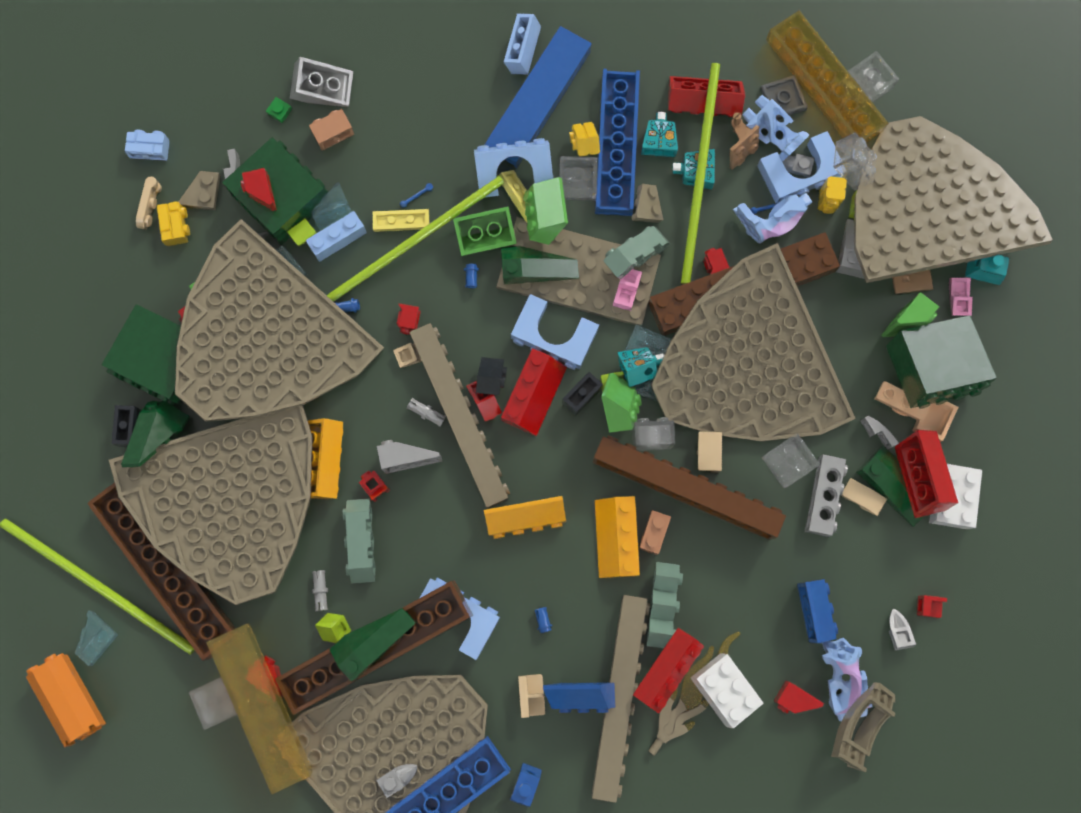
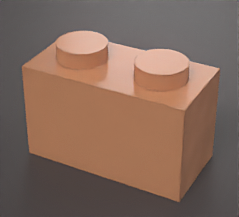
(331, 129)
(654, 532)

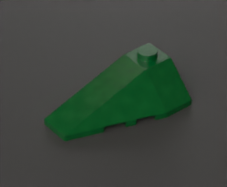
(532, 265)
(153, 428)
(885, 477)
(364, 646)

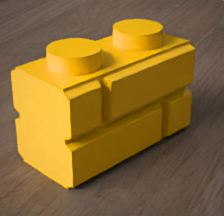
(584, 139)
(832, 194)
(172, 223)

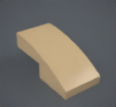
(407, 355)
(864, 497)

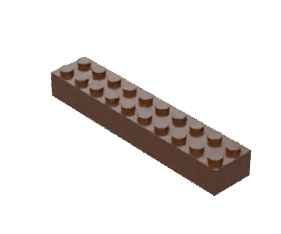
(806, 261)
(688, 488)
(182, 597)
(321, 675)

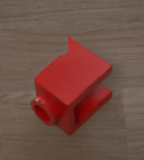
(715, 260)
(408, 318)
(378, 490)

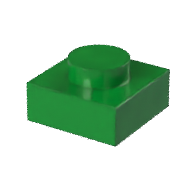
(279, 109)

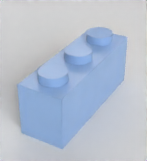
(522, 44)
(336, 236)

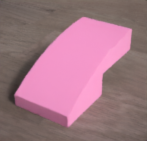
(627, 290)
(960, 296)

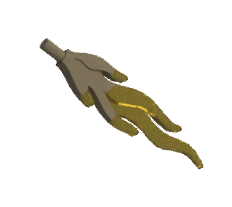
(689, 704)

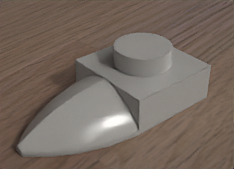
(799, 165)
(900, 631)
(396, 779)

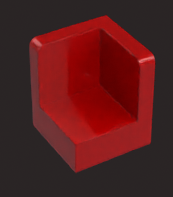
(930, 606)

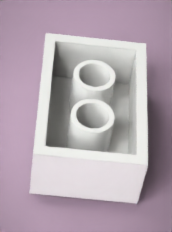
(967, 489)
(726, 690)

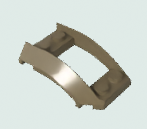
(855, 751)

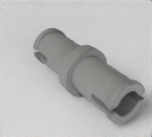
(426, 412)
(320, 590)

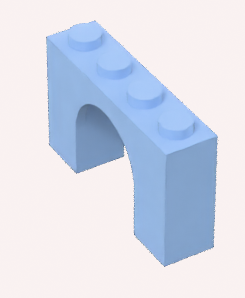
(536, 153)
(784, 185)
(570, 353)
(481, 623)

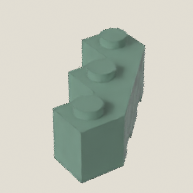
(635, 251)
(359, 541)
(663, 604)

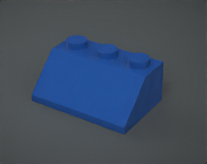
(817, 611)
(581, 696)

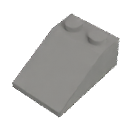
(320, 83)
(847, 258)
(400, 456)

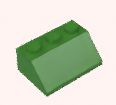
(545, 210)
(484, 231)
(915, 313)
(620, 404)

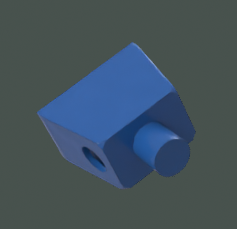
(526, 785)

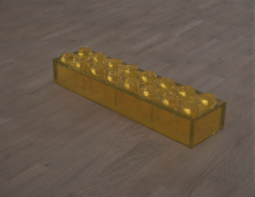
(825, 78)
(260, 708)

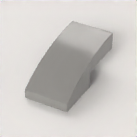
(234, 162)
(873, 426)

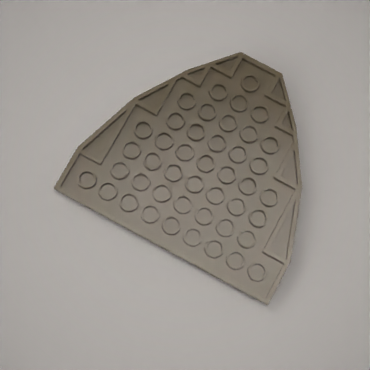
(937, 205)
(262, 334)
(751, 360)
(226, 501)
(387, 726)

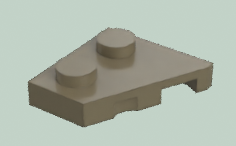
(202, 191)
(647, 204)

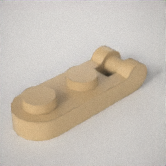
(147, 203)

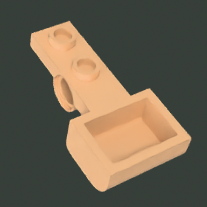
(931, 418)

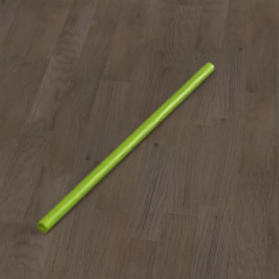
(700, 173)
(415, 239)
(97, 586)

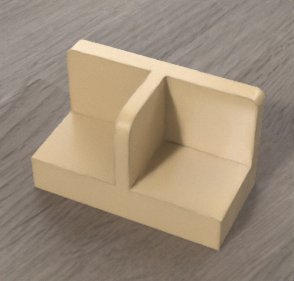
(710, 451)
(531, 695)

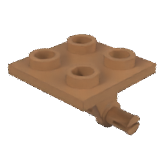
(747, 142)
(913, 282)

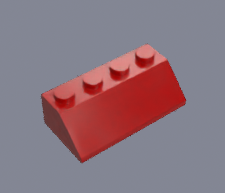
(691, 93)
(534, 392)
(926, 473)
(668, 670)

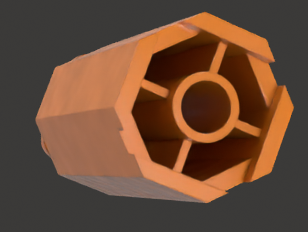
(65, 699)

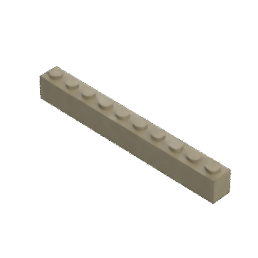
(458, 414)
(616, 721)

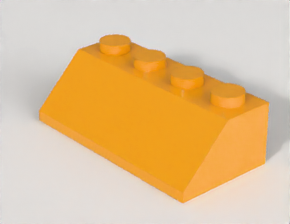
(325, 457)
(525, 516)
(617, 537)

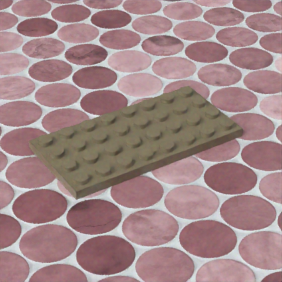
(596, 284)

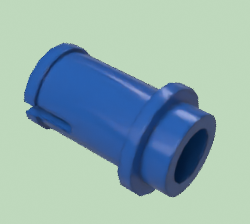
(471, 275)
(349, 306)
(543, 620)

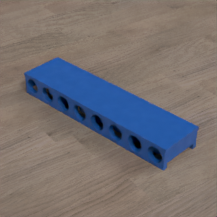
(541, 91)
(617, 143)
(457, 782)

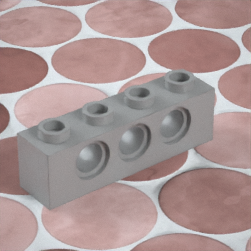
(815, 523)

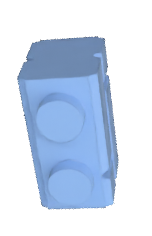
(147, 145)

